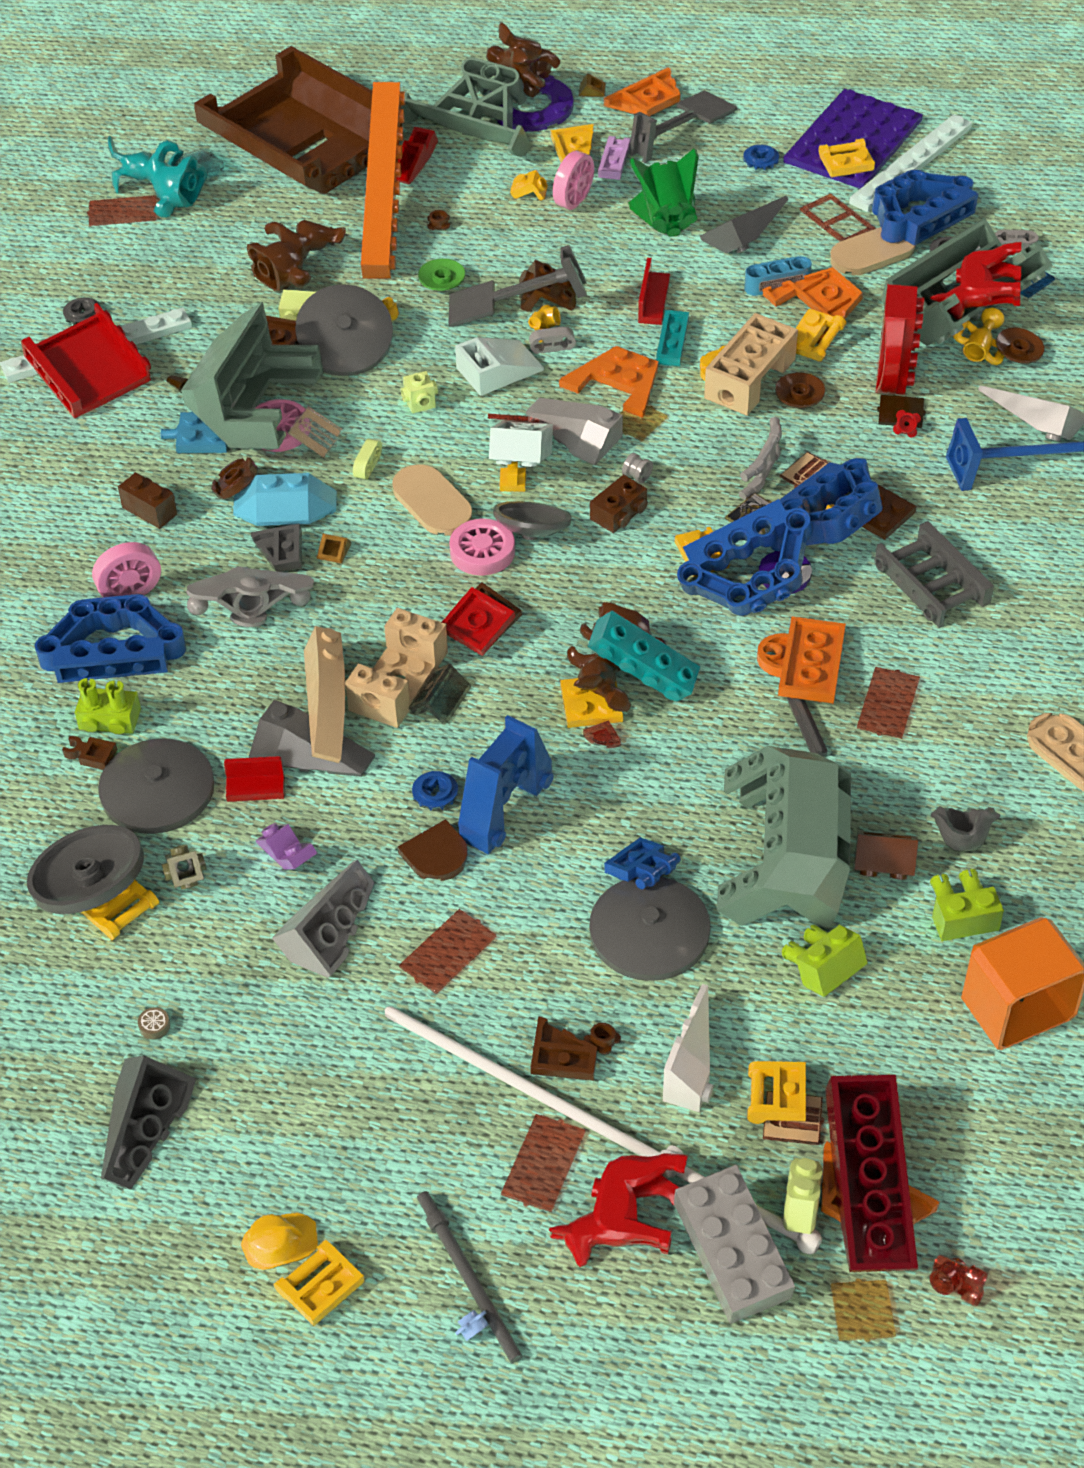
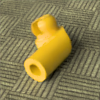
(392, 307)

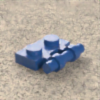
(637, 861)

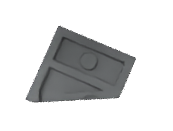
(281, 546)

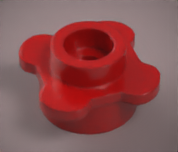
(903, 417)

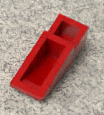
(416, 153)

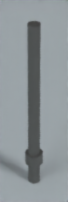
(439, 1224)

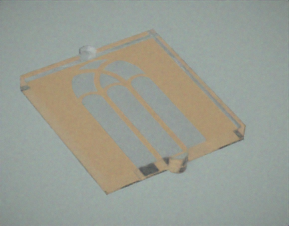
(315, 431)

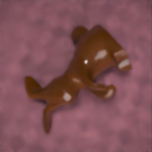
(526, 57)
(282, 261)
(599, 673)

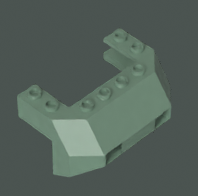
(942, 262)
(237, 374)
(803, 836)

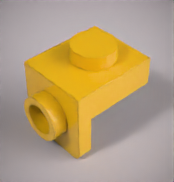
(528, 183)

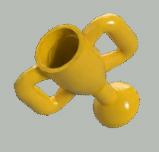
(980, 341)

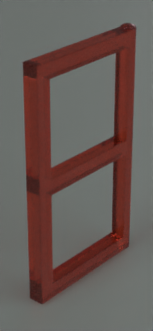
(826, 225)

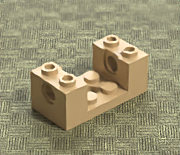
(737, 371)
(413, 650)

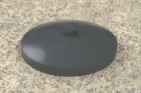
(347, 326)
(156, 786)
(85, 869)
(649, 930)

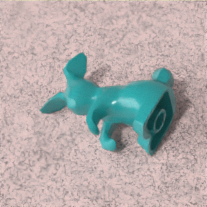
(172, 184)

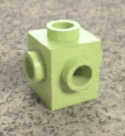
(416, 388)

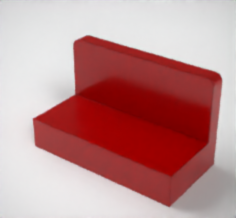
(254, 778)

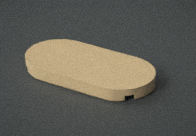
(868, 253)
(431, 499)
(1059, 744)

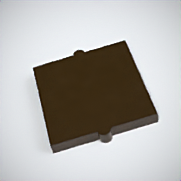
(892, 404)

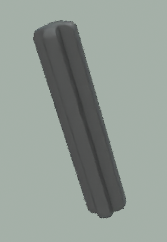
(807, 726)

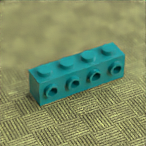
(644, 656)

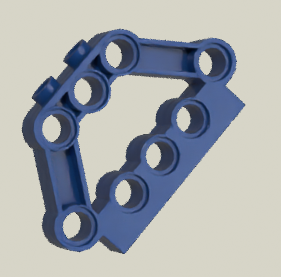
(947, 203)
(828, 488)
(748, 528)
(76, 658)

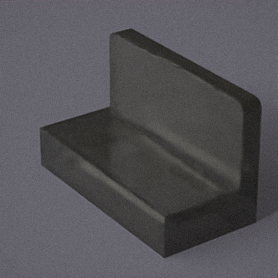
(441, 693)

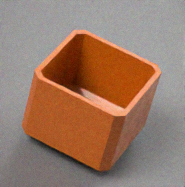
(1018, 964)

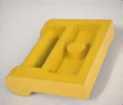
(846, 163)
(811, 329)
(104, 913)
(788, 1091)
(326, 1288)

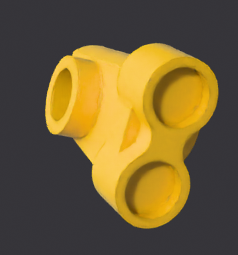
(545, 318)

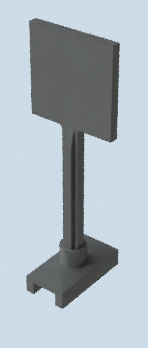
(701, 105)
(479, 300)

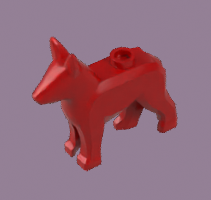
(977, 278)
(615, 1209)

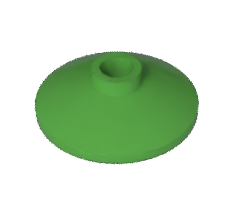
(441, 274)

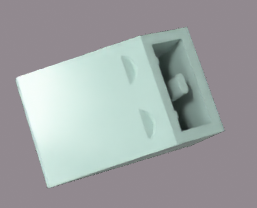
(494, 363)

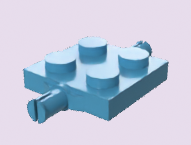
(194, 436)

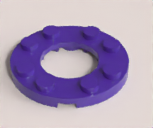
(557, 112)

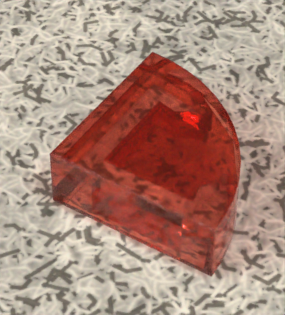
(602, 734)

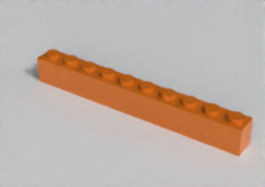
(382, 181)

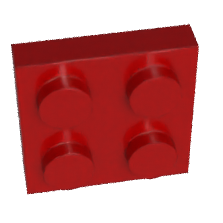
(477, 621)

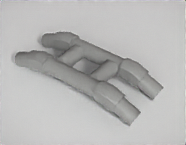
(764, 461)

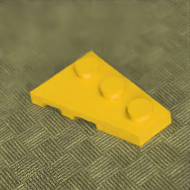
(572, 139)

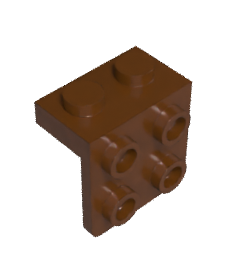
(560, 294)

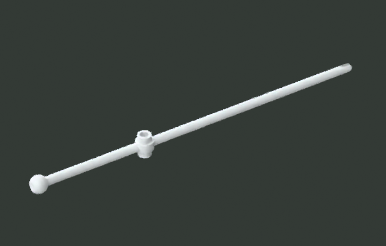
(806, 1242)

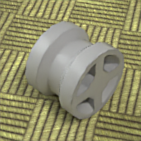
(637, 468)

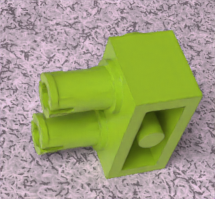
(107, 708)
(966, 912)
(830, 958)

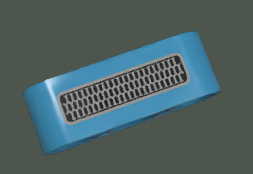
(774, 273)

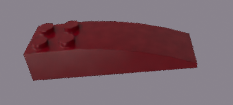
(871, 1173)

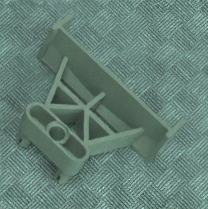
(505, 89)

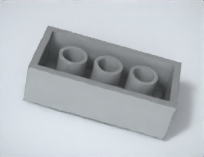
(733, 1244)

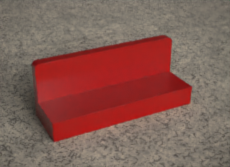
(653, 295)

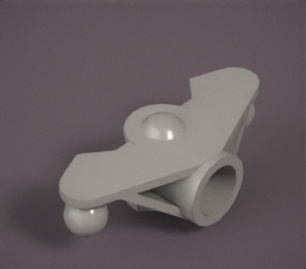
(248, 593)

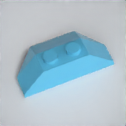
(284, 500)

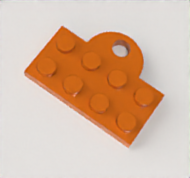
(805, 658)

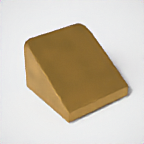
(592, 87)
(333, 548)

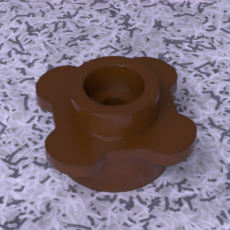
(438, 220)
(603, 1037)

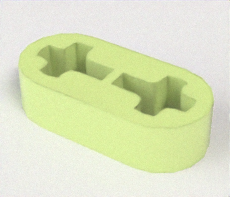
(367, 458)

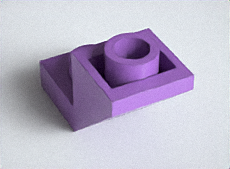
(284, 846)

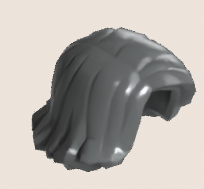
(964, 829)

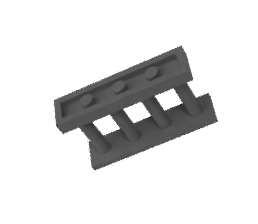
(943, 555)

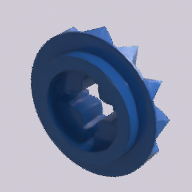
(761, 156)
(425, 785)

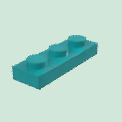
(672, 338)

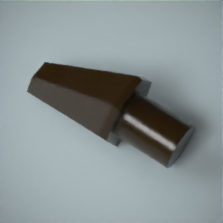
(176, 382)

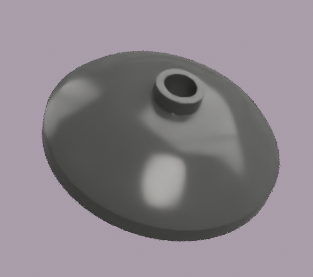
(531, 518)

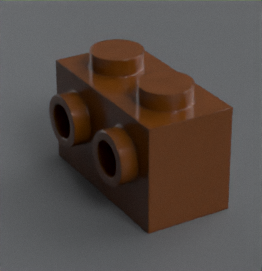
(147, 500)
(618, 504)
(885, 854)

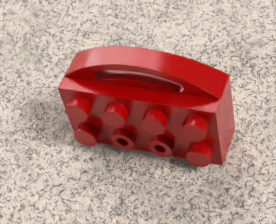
(899, 339)

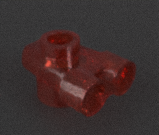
(956, 1276)

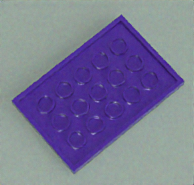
(852, 118)

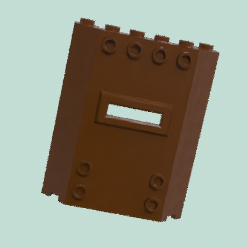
(294, 113)

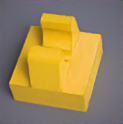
(513, 478)

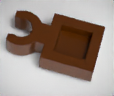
(94, 753)

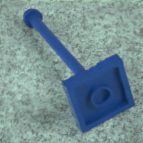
(965, 452)

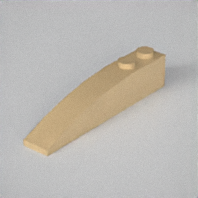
(325, 692)

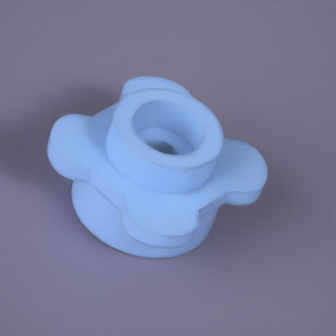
(472, 1324)

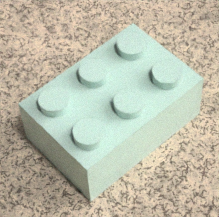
(520, 442)

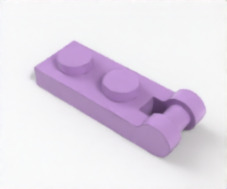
(614, 158)

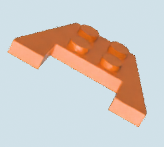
(821, 291)
(620, 370)

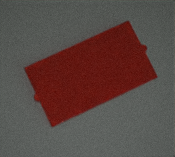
(122, 210)
(888, 702)
(447, 951)
(543, 1162)

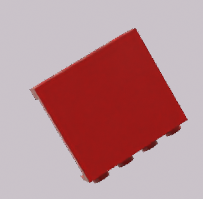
(88, 363)

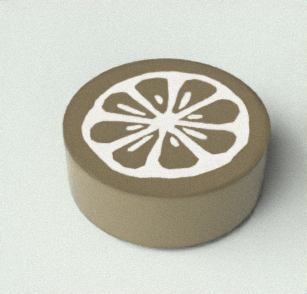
(154, 1023)

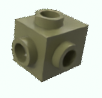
(184, 878)

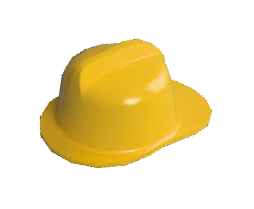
(279, 1240)

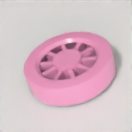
(573, 180)
(289, 412)
(483, 552)
(126, 570)

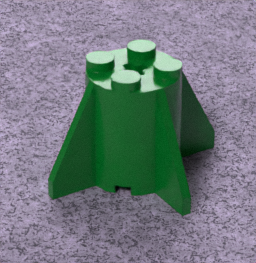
(666, 194)

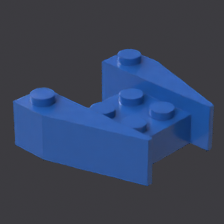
(510, 762)

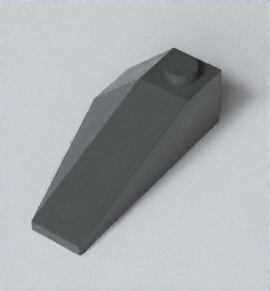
(744, 228)
(286, 733)
(142, 1109)

